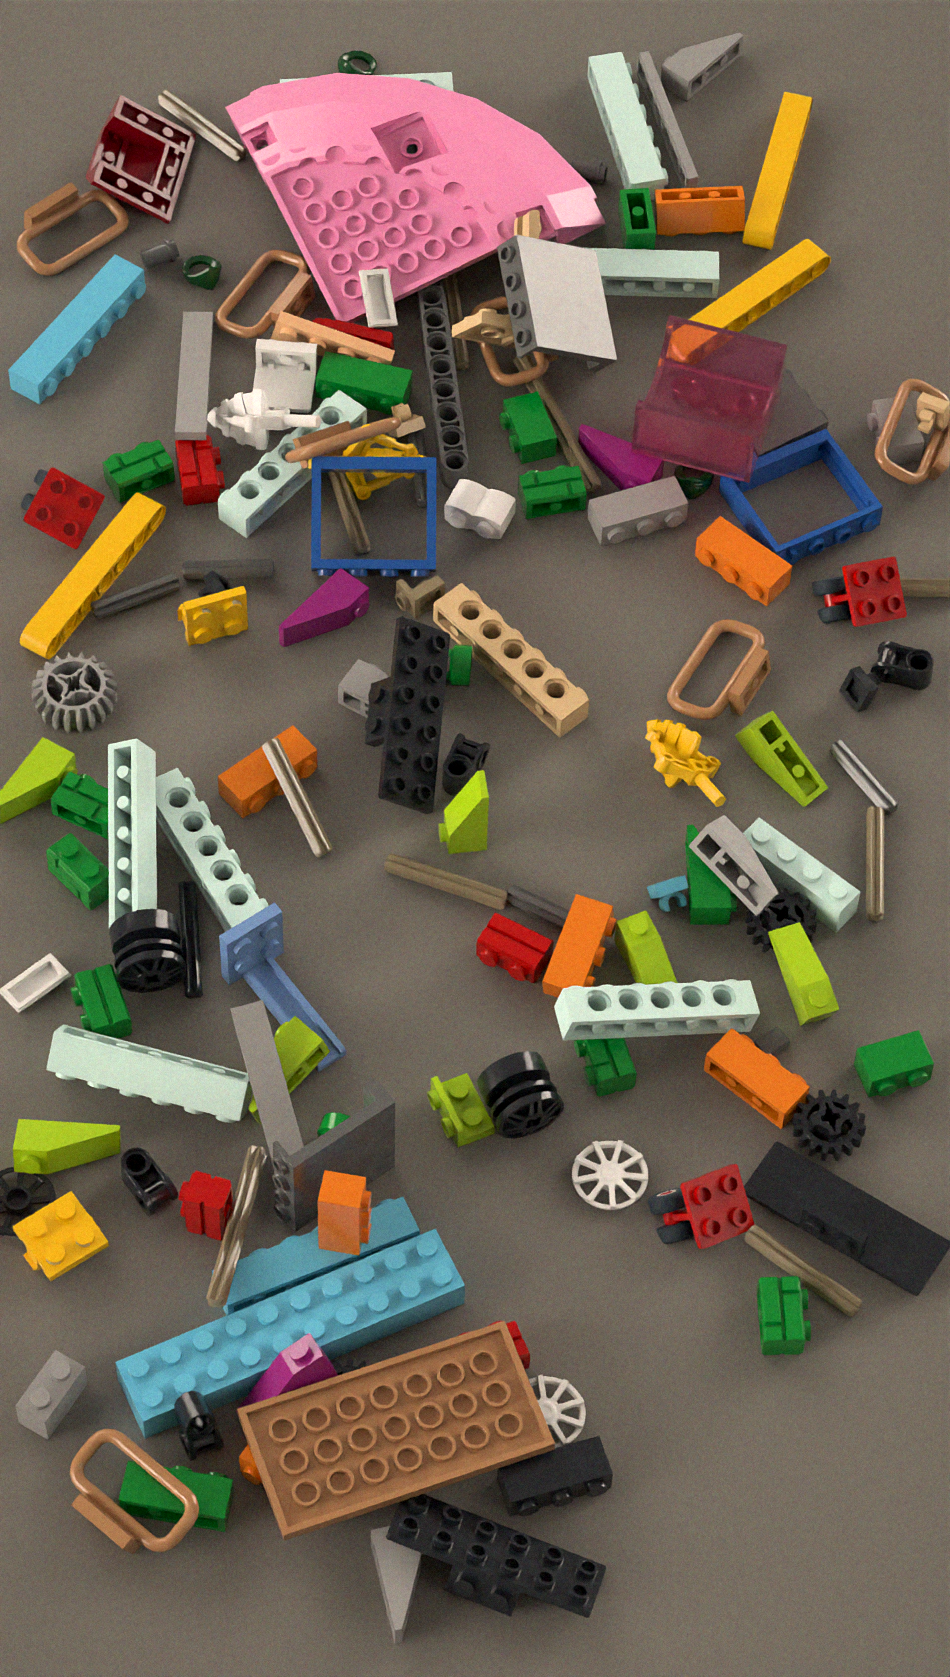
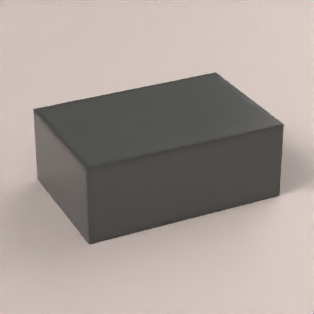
(773, 1041)

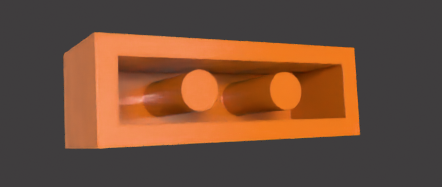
(699, 210)
(743, 561)
(252, 779)
(580, 945)
(756, 1077)
(343, 1213)

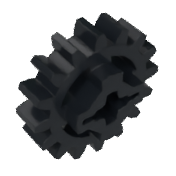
(779, 914)
(820, 1134)

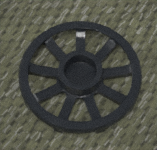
(18, 1199)

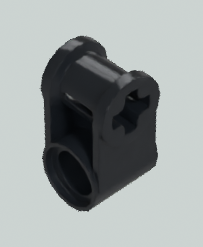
(903, 665)
(463, 760)
(149, 1186)
(196, 1424)

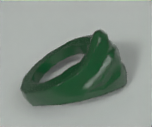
(348, 68)
(206, 279)
(692, 486)

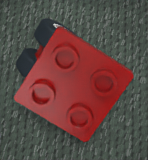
(62, 506)
(871, 590)
(713, 1211)

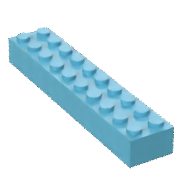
(337, 1309)

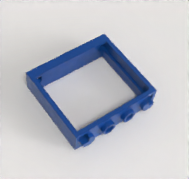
(786, 460)
(359, 567)

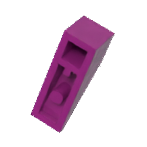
(617, 461)
(327, 609)
(292, 1369)

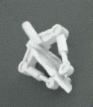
(249, 419)

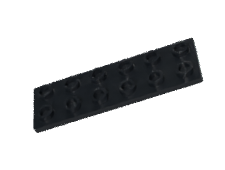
(408, 714)
(847, 1218)
(495, 1561)

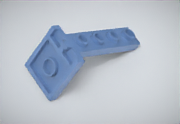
(249, 954)

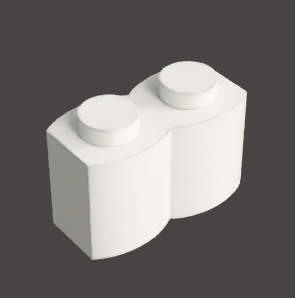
(479, 509)

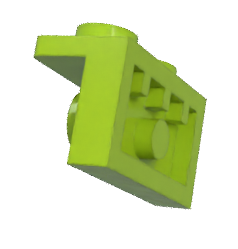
(461, 1109)

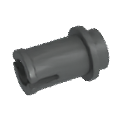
(591, 171)
(160, 253)

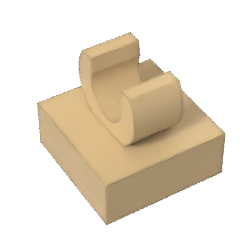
(932, 413)
(409, 422)

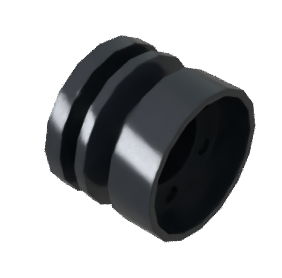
(147, 950)
(520, 1094)

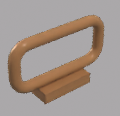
(56, 209)
(292, 300)
(491, 360)
(335, 439)
(937, 453)
(742, 684)
(111, 1517)

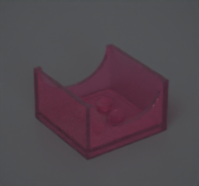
(710, 399)

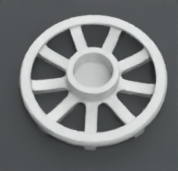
(610, 1174)
(552, 1410)

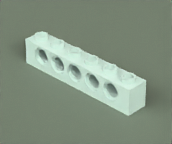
(273, 478)
(220, 895)
(656, 1009)

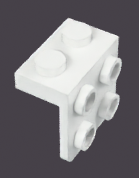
(286, 373)

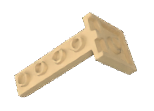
(487, 324)

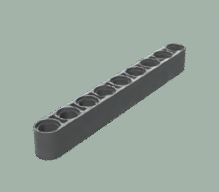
(442, 384)

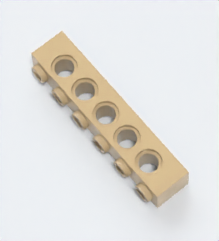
(559, 714)

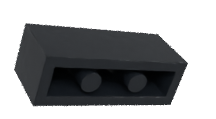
(555, 1477)

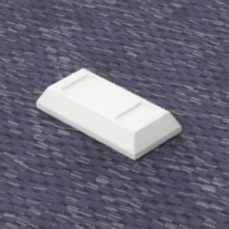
(378, 298)
(34, 983)

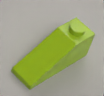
(781, 758)
(36, 779)
(467, 818)
(643, 950)
(803, 974)
(298, 1053)
(59, 1145)

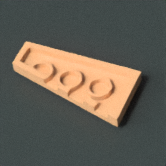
(297, 329)

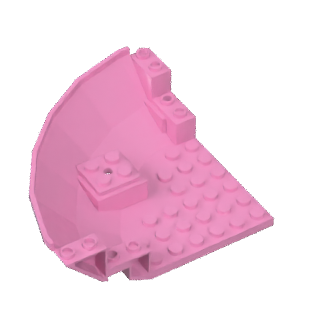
(369, 205)

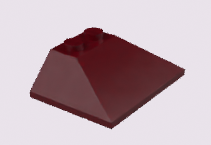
(141, 158)

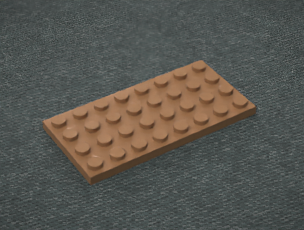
(395, 1430)

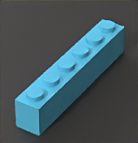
(77, 329)
(300, 1259)

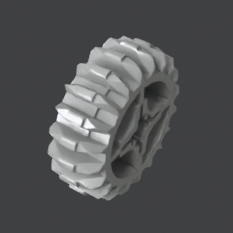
(70, 682)

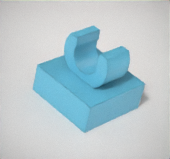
(668, 889)

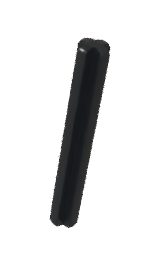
(190, 939)

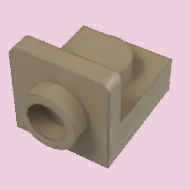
(421, 598)

